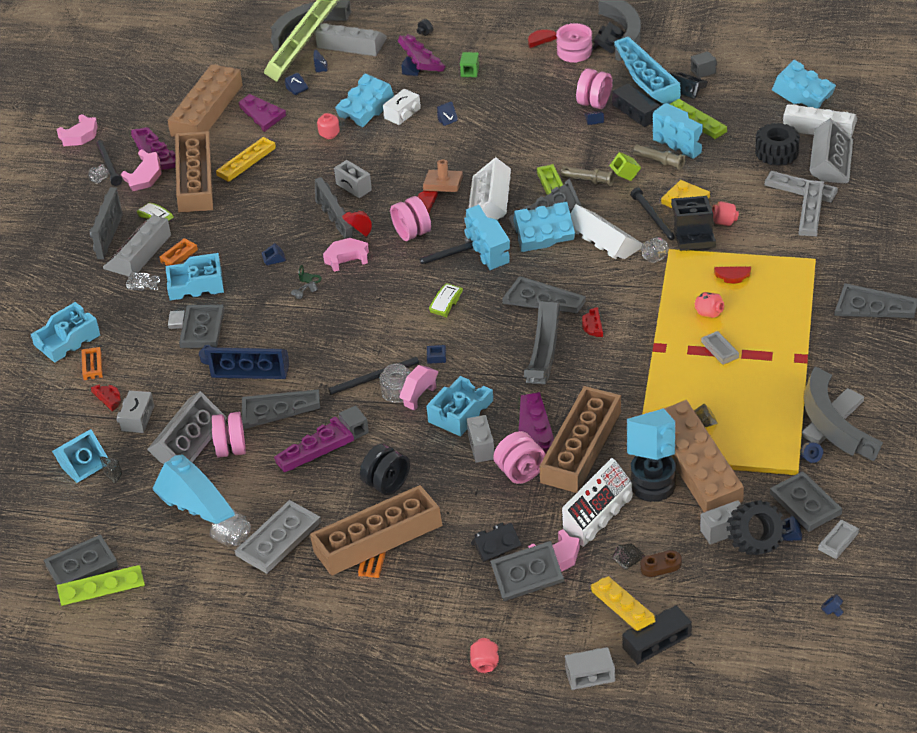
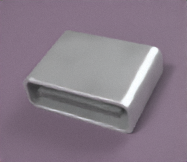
(176, 319)

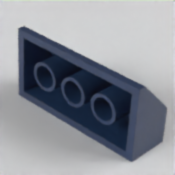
(248, 363)

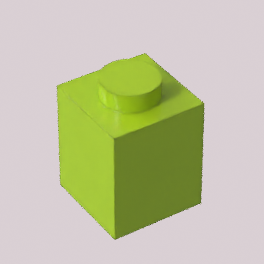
(625, 166)

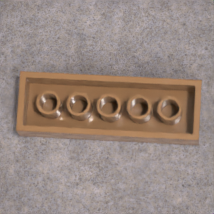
(206, 100)
(193, 172)
(580, 439)
(702, 462)
(376, 530)

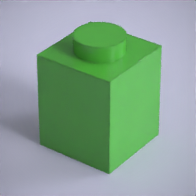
(469, 64)

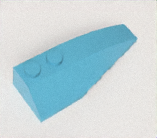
(648, 72)
(189, 489)

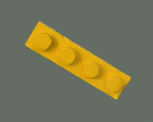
(245, 159)
(622, 603)

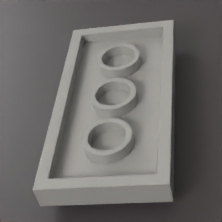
(278, 536)

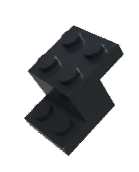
(693, 223)

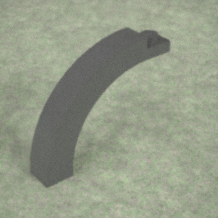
(626, 16)
(287, 23)
(545, 343)
(831, 423)

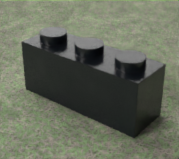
(634, 104)
(668, 629)

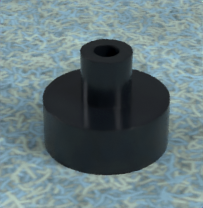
(425, 27)

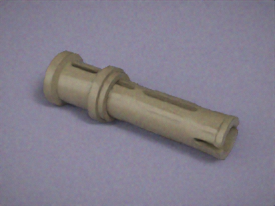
(667, 157)
(595, 175)

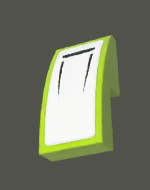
(154, 209)
(445, 299)

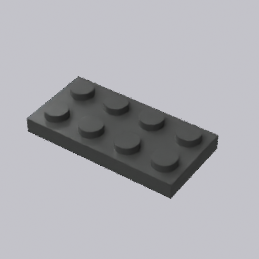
(106, 223)

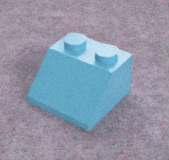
(651, 435)
(80, 456)

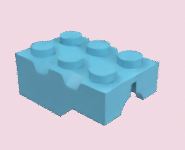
(802, 86)
(365, 100)
(677, 130)
(543, 226)
(487, 237)
(195, 276)
(65, 332)
(456, 404)

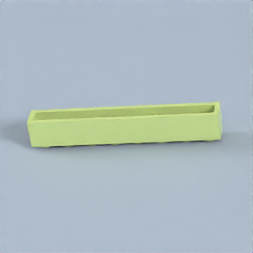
(298, 38)

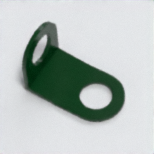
(307, 277)

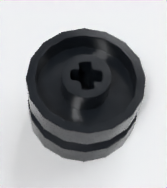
(384, 469)
(653, 478)

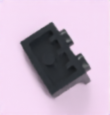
(689, 84)

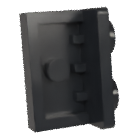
(607, 36)
(496, 542)

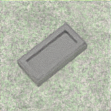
(720, 347)
(838, 539)

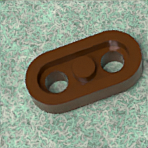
(663, 563)

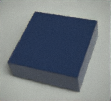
(436, 354)

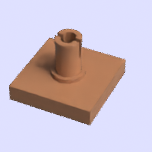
(443, 179)

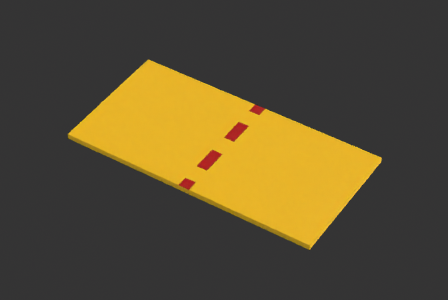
(768, 323)

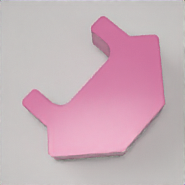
(79, 133)
(146, 173)
(345, 251)
(416, 383)
(565, 550)

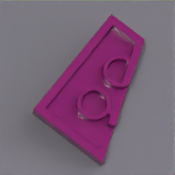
(261, 111)

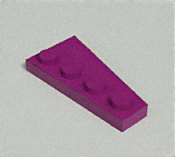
(421, 56)
(150, 143)
(535, 420)
(320, 443)

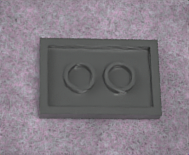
(201, 326)
(806, 501)
(81, 561)
(527, 571)

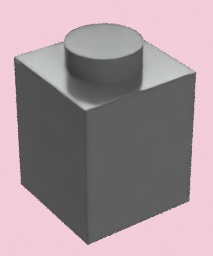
(703, 64)
(354, 421)

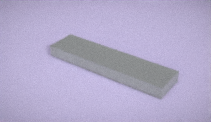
(796, 185)
(811, 208)
(844, 405)

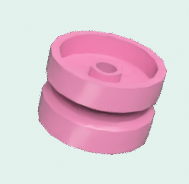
(574, 42)
(594, 88)
(410, 218)
(225, 435)
(519, 457)

